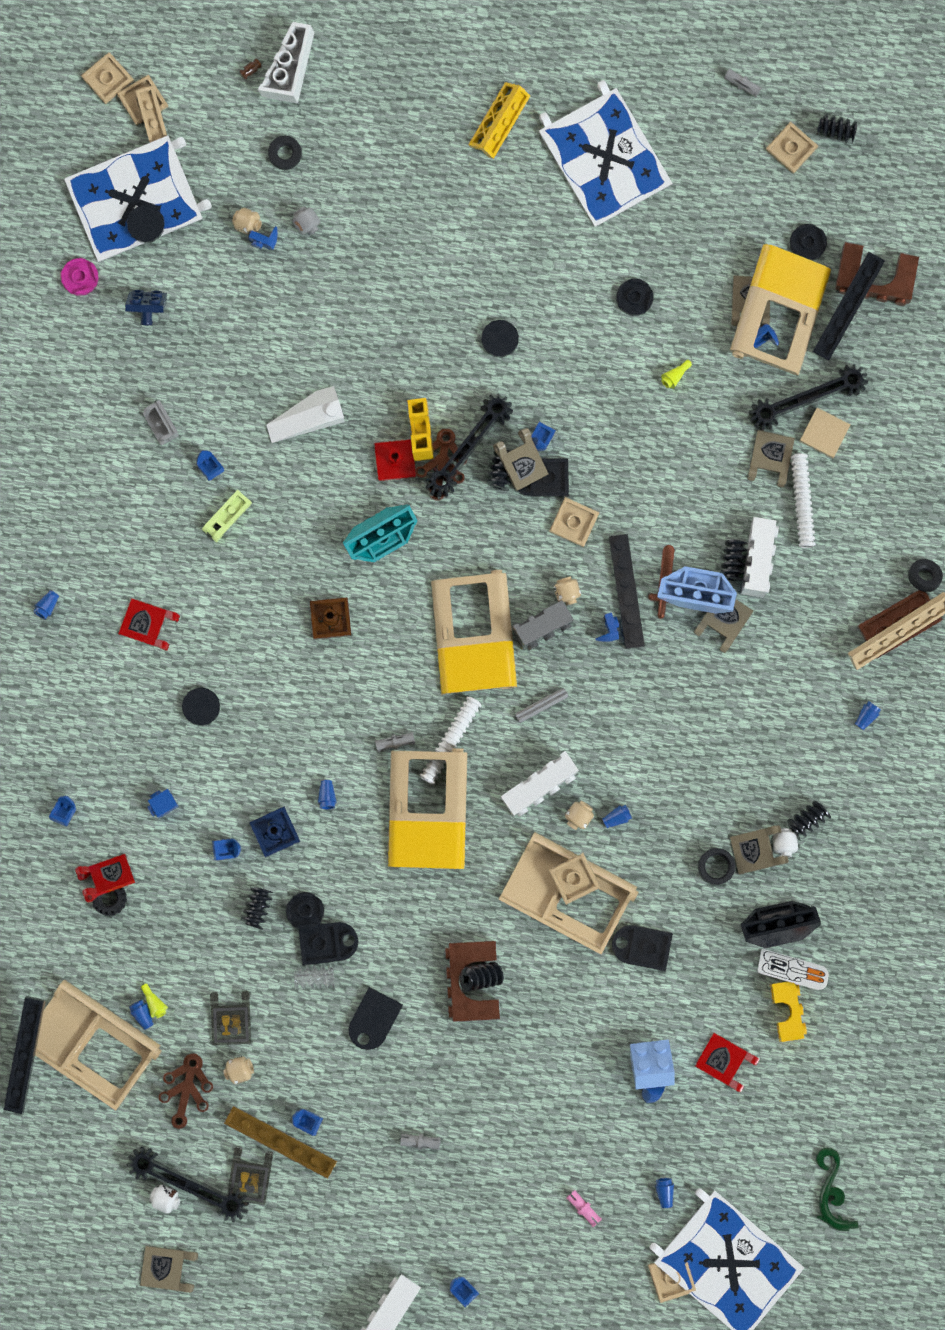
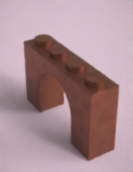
(898, 290)
(463, 1007)

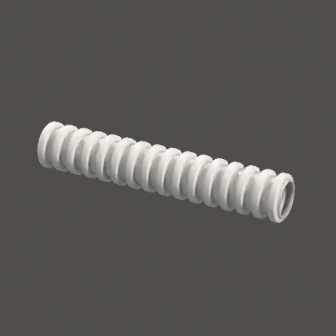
(803, 500)
(451, 738)

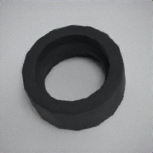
(730, 861)

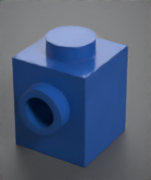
(162, 803)

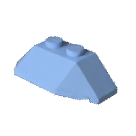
(698, 590)

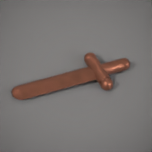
(666, 570)

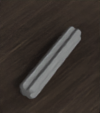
(541, 705)

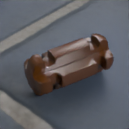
(250, 68)

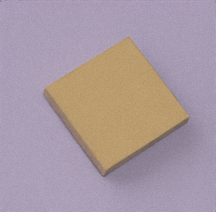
(107, 78)
(129, 98)
(791, 147)
(825, 433)
(574, 522)
(574, 878)
(665, 1286)

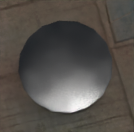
(145, 223)
(805, 247)
(630, 301)
(500, 338)
(201, 706)
(305, 911)

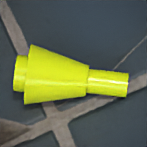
(672, 377)
(155, 1005)

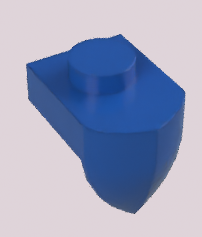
(259, 240)
(764, 334)
(542, 436)
(209, 465)
(612, 625)
(63, 811)
(226, 849)
(652, 1095)
(307, 1121)
(463, 1290)

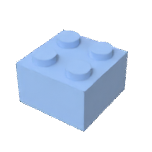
(652, 1064)

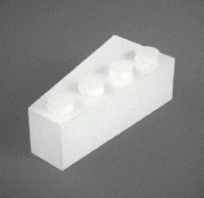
(287, 72)
(540, 784)

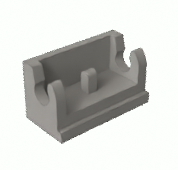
(160, 423)

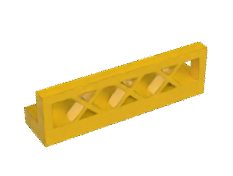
(502, 120)

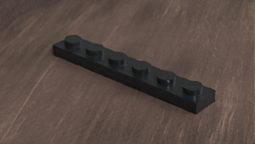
(848, 306)
(626, 591)
(24, 1054)

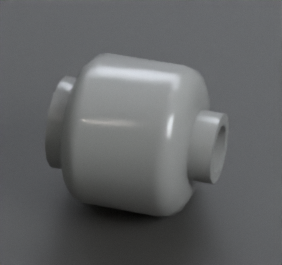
(306, 221)

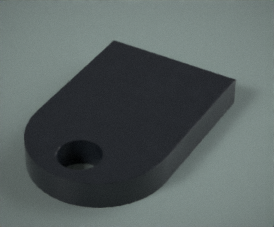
(552, 485)
(326, 943)
(644, 947)
(373, 1017)

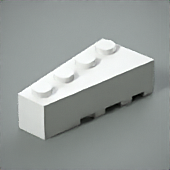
(759, 557)
(393, 1305)

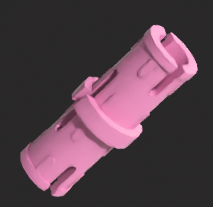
(583, 1208)

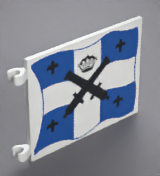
(604, 156)
(136, 178)
(731, 1261)

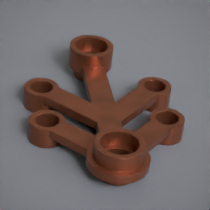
(442, 458)
(187, 1087)

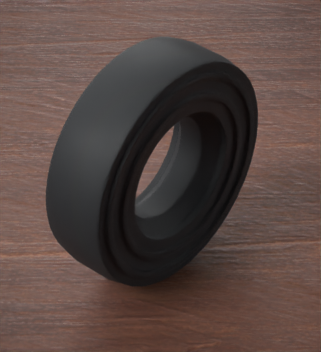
(284, 164)
(921, 584)

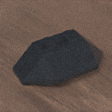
(780, 924)

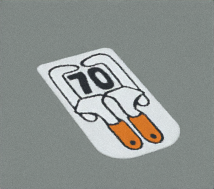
(793, 970)

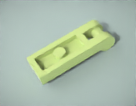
(227, 515)

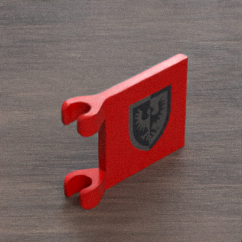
(144, 623)
(106, 876)
(723, 1059)

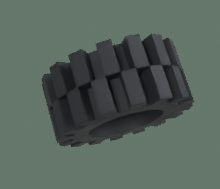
(115, 908)

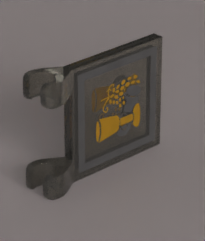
(230, 1022)
(250, 1177)

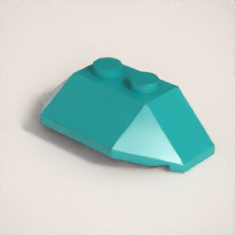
(381, 534)

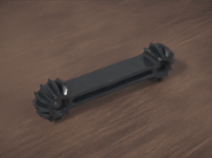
(808, 397)
(468, 445)
(187, 1184)

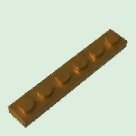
(280, 1142)

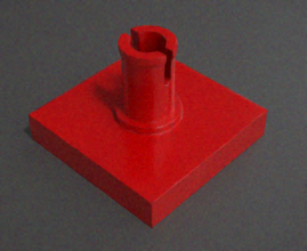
(395, 460)

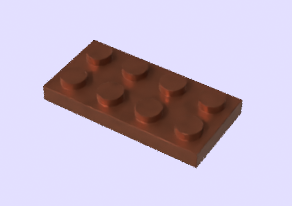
(893, 614)

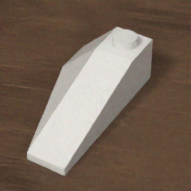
(311, 414)

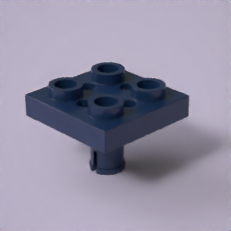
(146, 303)
(280, 819)

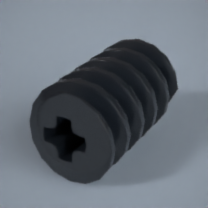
(837, 128)
(499, 474)
(733, 559)
(808, 818)
(257, 906)
(481, 976)

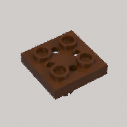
(320, 610)

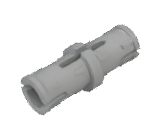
(742, 82)
(395, 742)
(420, 1141)

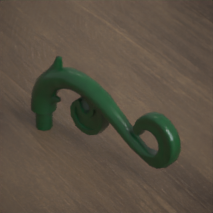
(826, 1216)

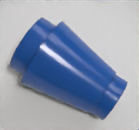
(46, 605)
(867, 715)
(327, 795)
(617, 817)
(141, 1013)
(665, 1192)

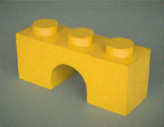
(420, 429)
(793, 1027)

